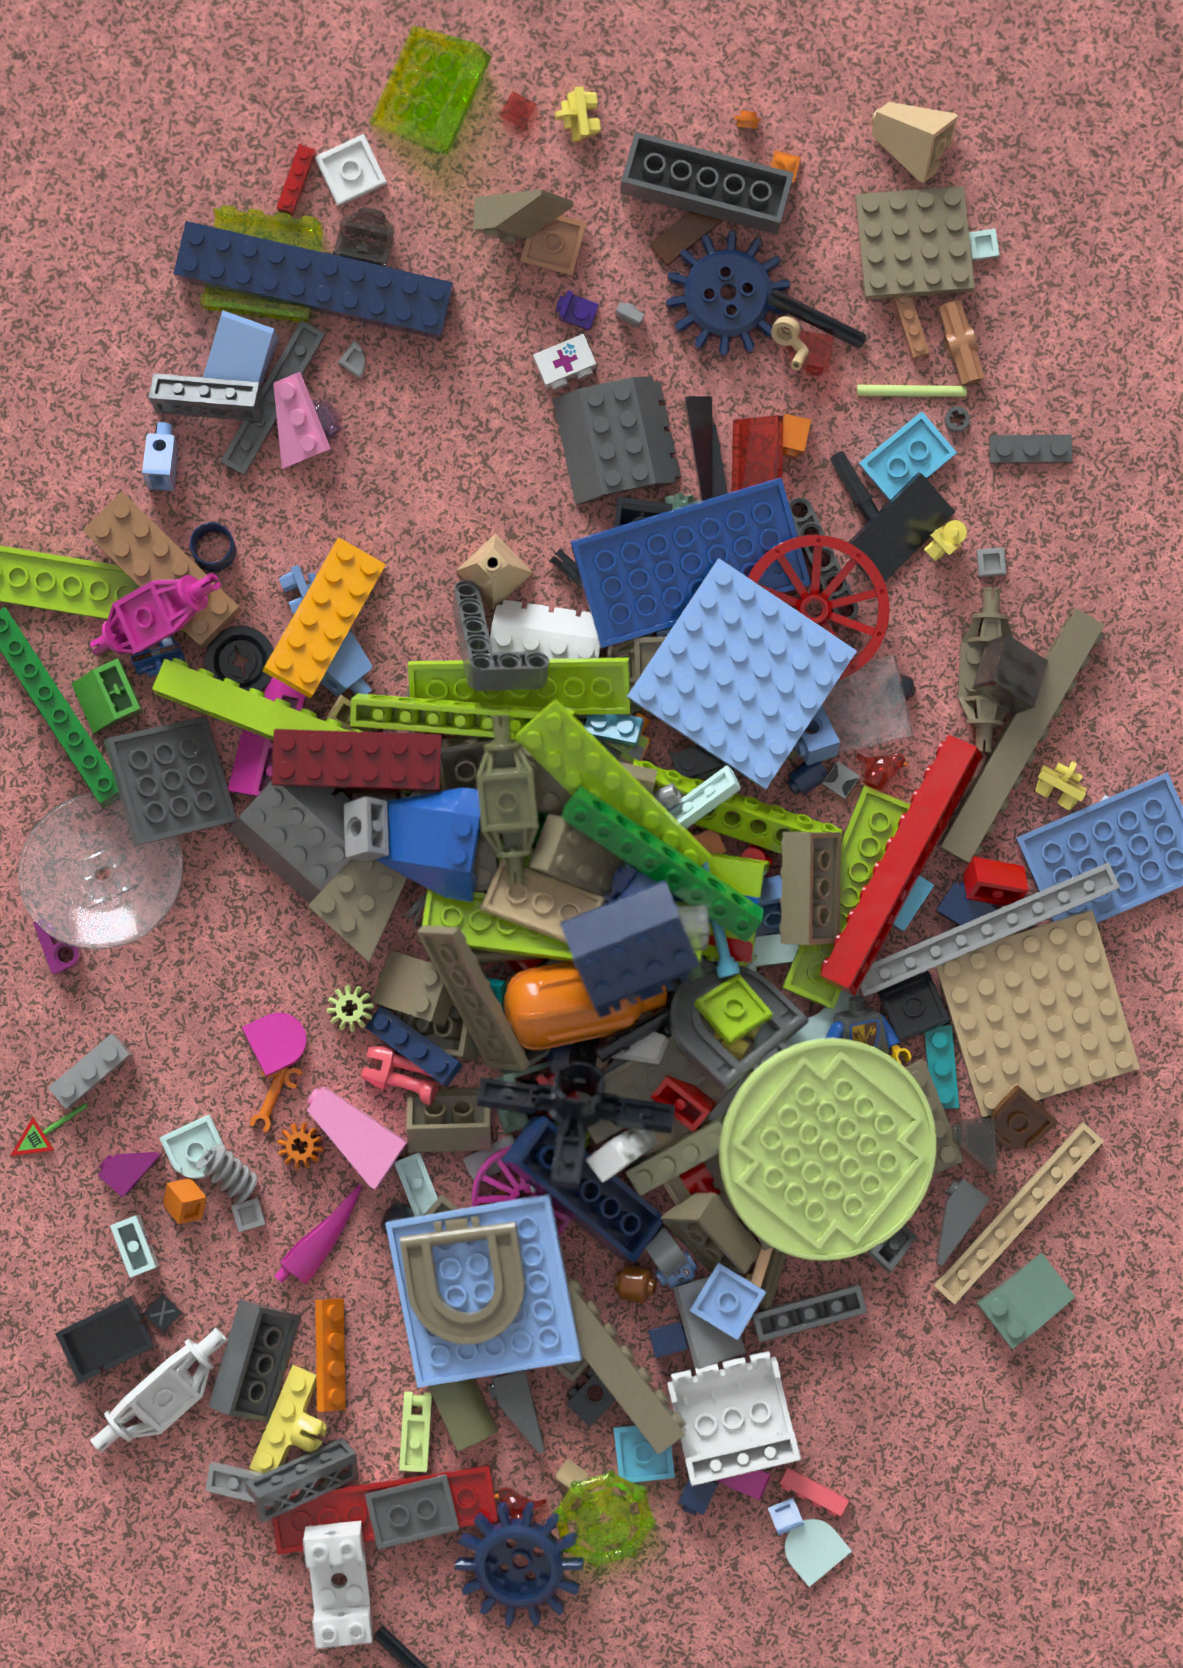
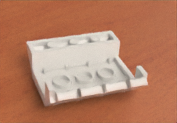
(537, 630)
(733, 1418)

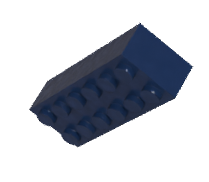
(603, 1209)

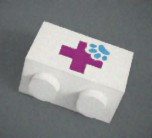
(565, 362)

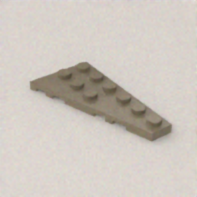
(361, 901)

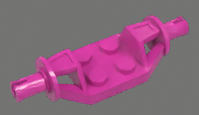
(153, 613)

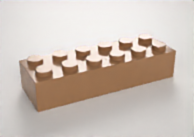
(151, 555)

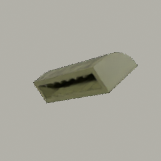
(464, 1412)

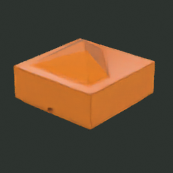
(786, 162)

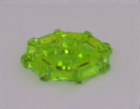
(618, 1526)

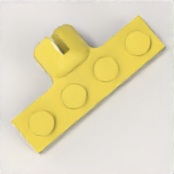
(289, 1423)

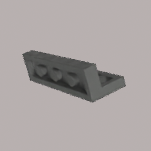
(205, 397)
(303, 1474)

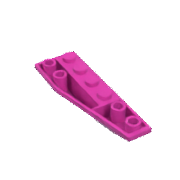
(255, 753)

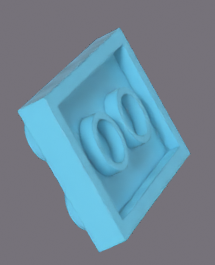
(909, 451)

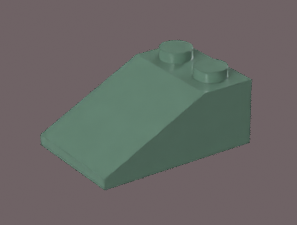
(1025, 1300)

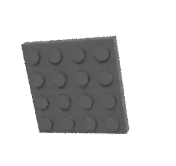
(170, 780)

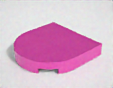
(276, 1041)

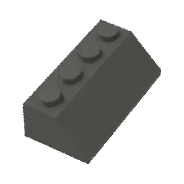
(254, 1361)

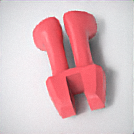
(386, 1076)

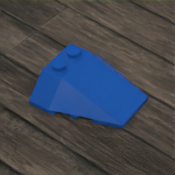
(436, 840)

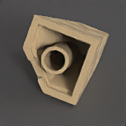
(914, 136)

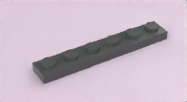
(253, 434)

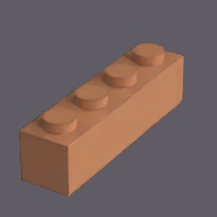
(911, 327)

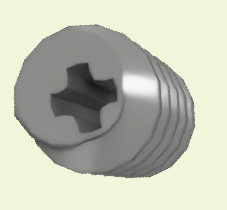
(229, 1171)

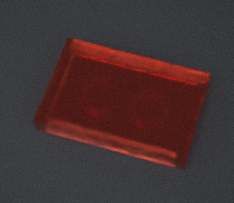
(756, 451)

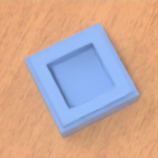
(785, 1516)

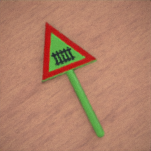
(34, 1138)

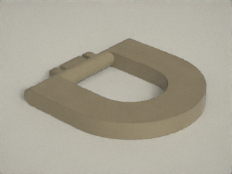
(424, 1288)

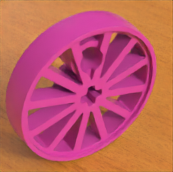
(513, 1190)

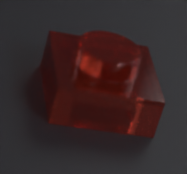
(517, 110)

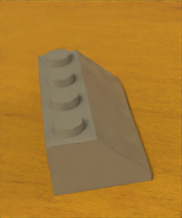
(810, 887)

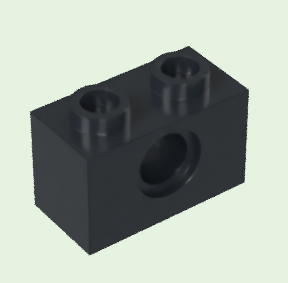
(585, 1407)

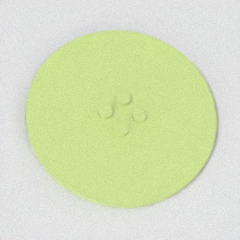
(827, 1149)

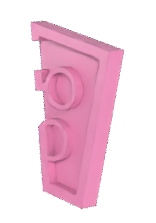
(297, 422)

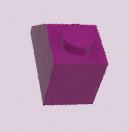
(126, 1170)

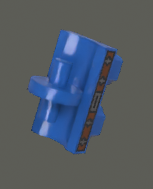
(151, 660)

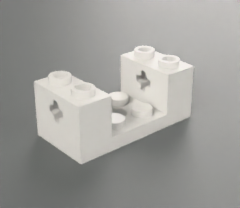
(343, 1610)

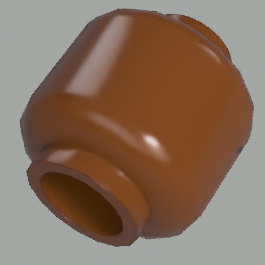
(635, 1284)

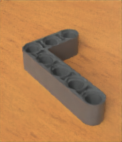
(811, 522)
(483, 667)

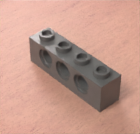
(809, 1312)

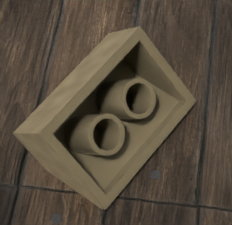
(449, 1123)
(712, 1233)

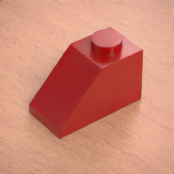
(690, 1102)

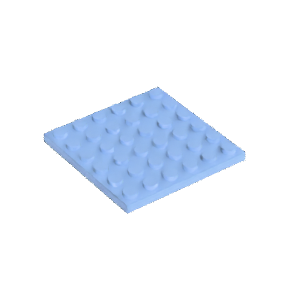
(741, 674)
(542, 1330)

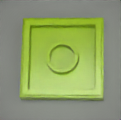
(733, 1009)

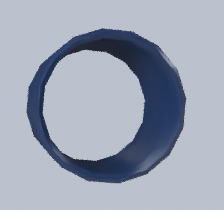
(212, 527)

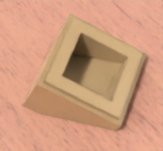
(569, 1472)

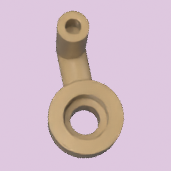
(790, 337)

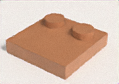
(556, 245)

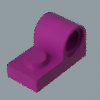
(53, 952)

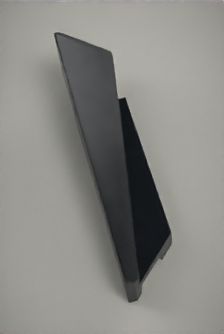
(705, 447)

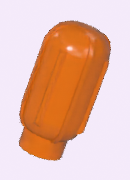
(553, 1009)

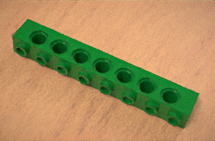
(56, 711)
(662, 863)

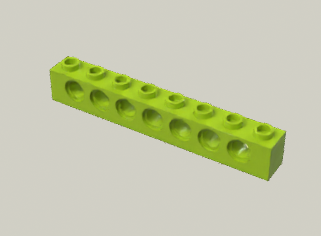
(436, 715)
(748, 809)

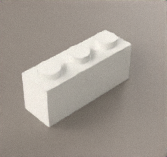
(621, 1152)

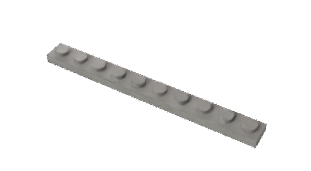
(989, 928)

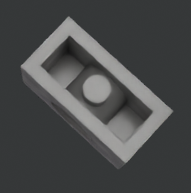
(366, 829)

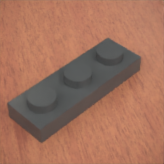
(1030, 449)

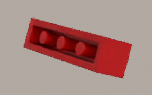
(296, 180)

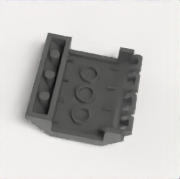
(616, 438)
(297, 834)

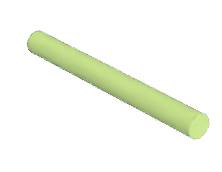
(911, 390)

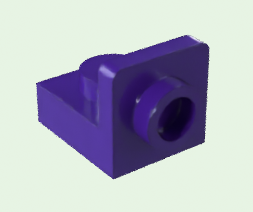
(576, 310)

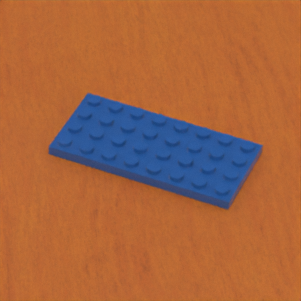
(651, 568)

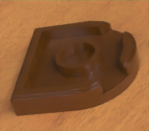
(1020, 1120)

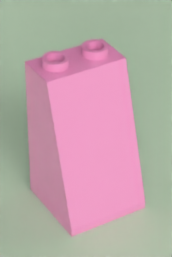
(357, 1135)

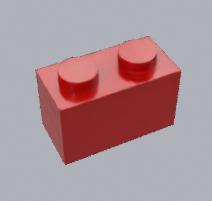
(995, 881)

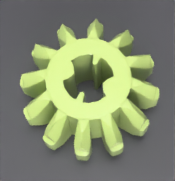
(357, 1014)

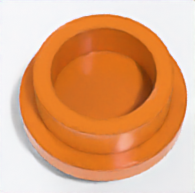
(747, 119)

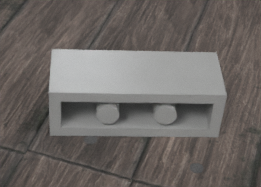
(90, 1071)

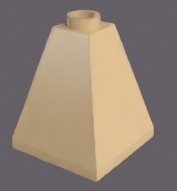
(497, 582)

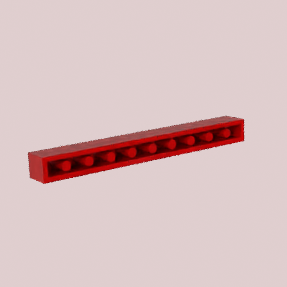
(901, 864)

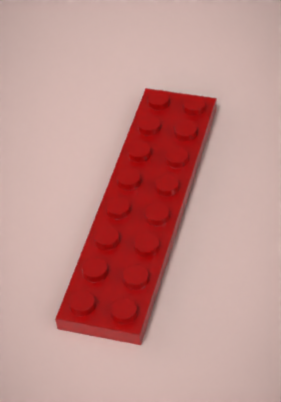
(470, 1491)

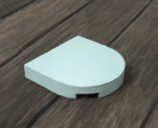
(189, 1143)
(814, 1549)

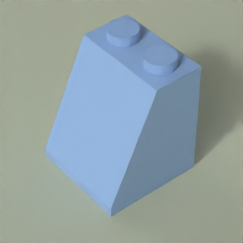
(241, 350)

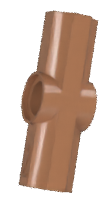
(961, 342)

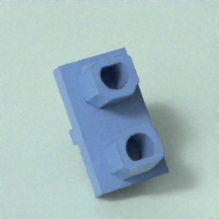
(296, 580)

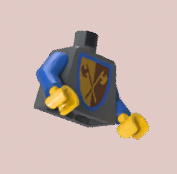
(867, 1027)

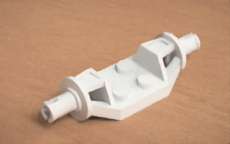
(163, 1394)

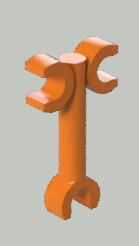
(272, 1095)

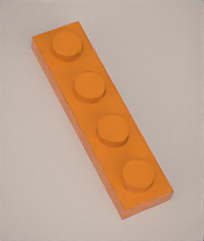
(330, 1354)

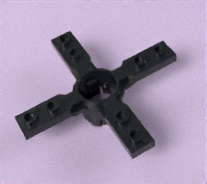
(575, 1115)

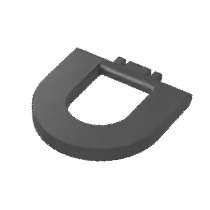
(706, 1051)

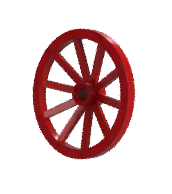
(857, 556)

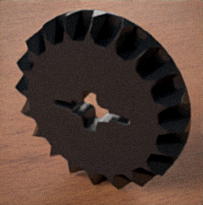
(251, 645)

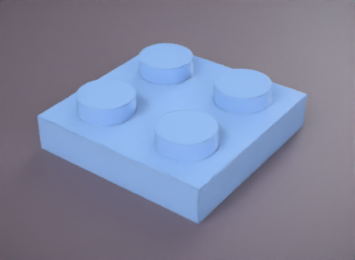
(727, 1301)

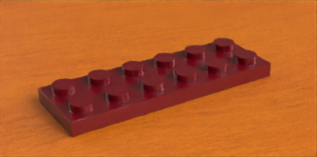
(356, 760)

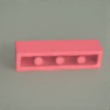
(814, 1491)

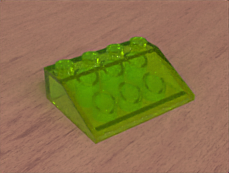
(431, 89)

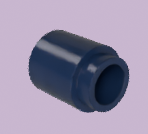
(806, 778)

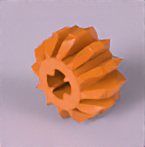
(303, 1137)

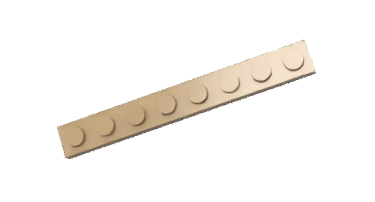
(1018, 1213)

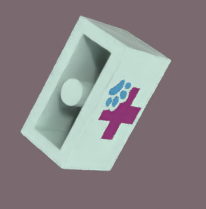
(134, 1245)

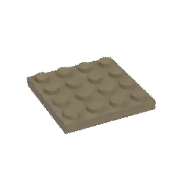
(914, 243)

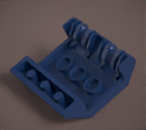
(631, 948)

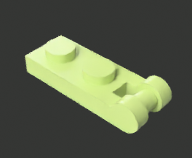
(415, 1433)

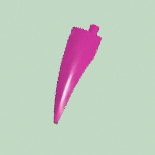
(312, 1250)

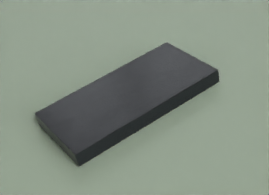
(902, 526)

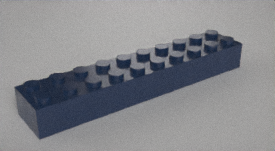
(313, 280)

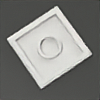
(350, 170)

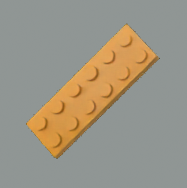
(324, 618)

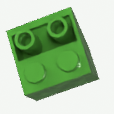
(107, 696)

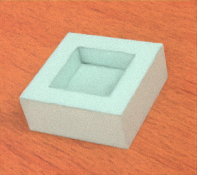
(983, 244)

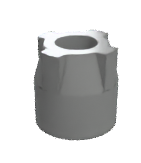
(668, 796)

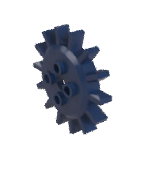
(711, 314)
(512, 1585)

